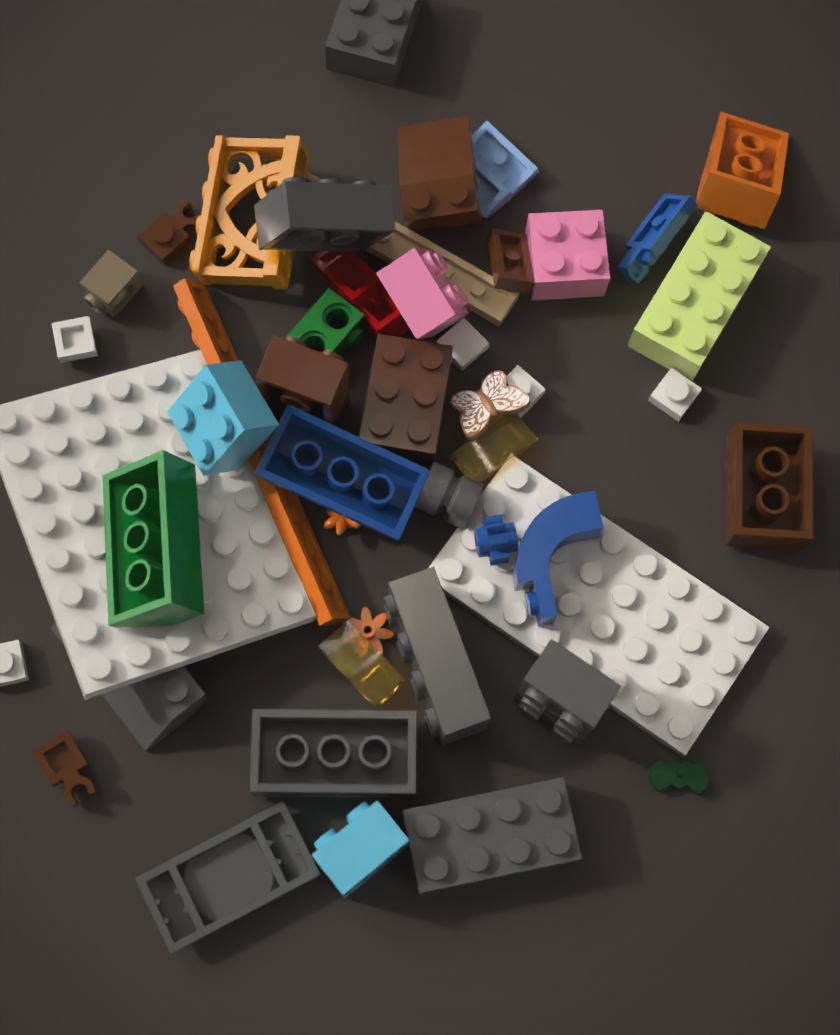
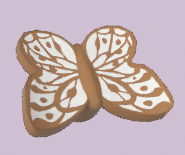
(488, 404)

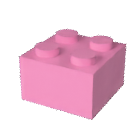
(568, 254)
(424, 292)

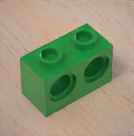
(315, 327)

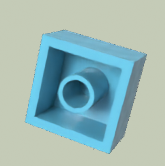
(222, 417)
(359, 848)

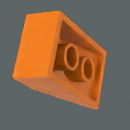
(743, 171)

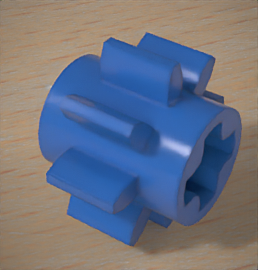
(496, 540)

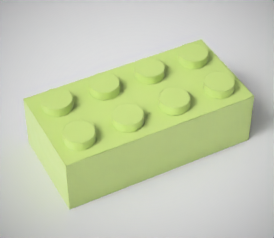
(698, 296)

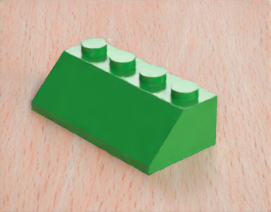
(152, 543)

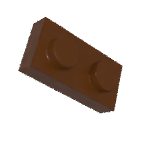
(510, 261)

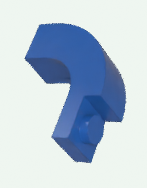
(559, 524)

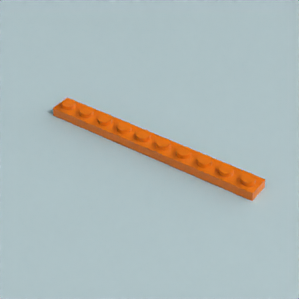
(284, 505)

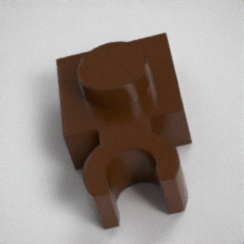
(168, 235)
(62, 763)

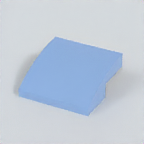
(499, 169)

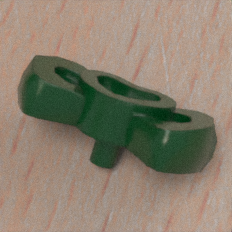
(688, 775)

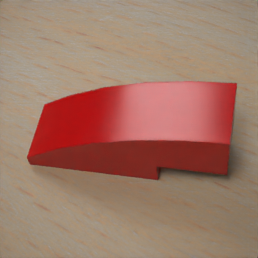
(363, 289)

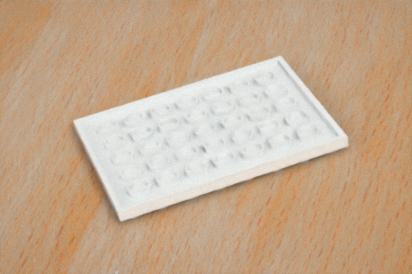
(53, 472)

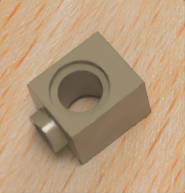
(110, 284)

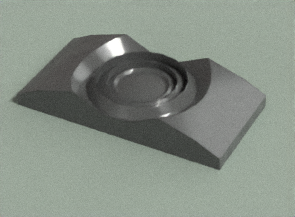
(227, 877)

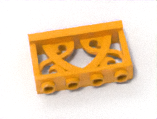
(221, 198)

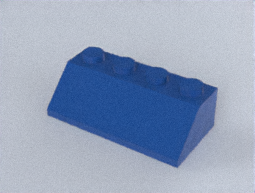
(342, 472)

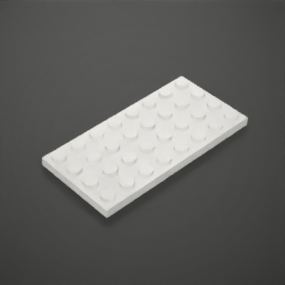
(616, 608)

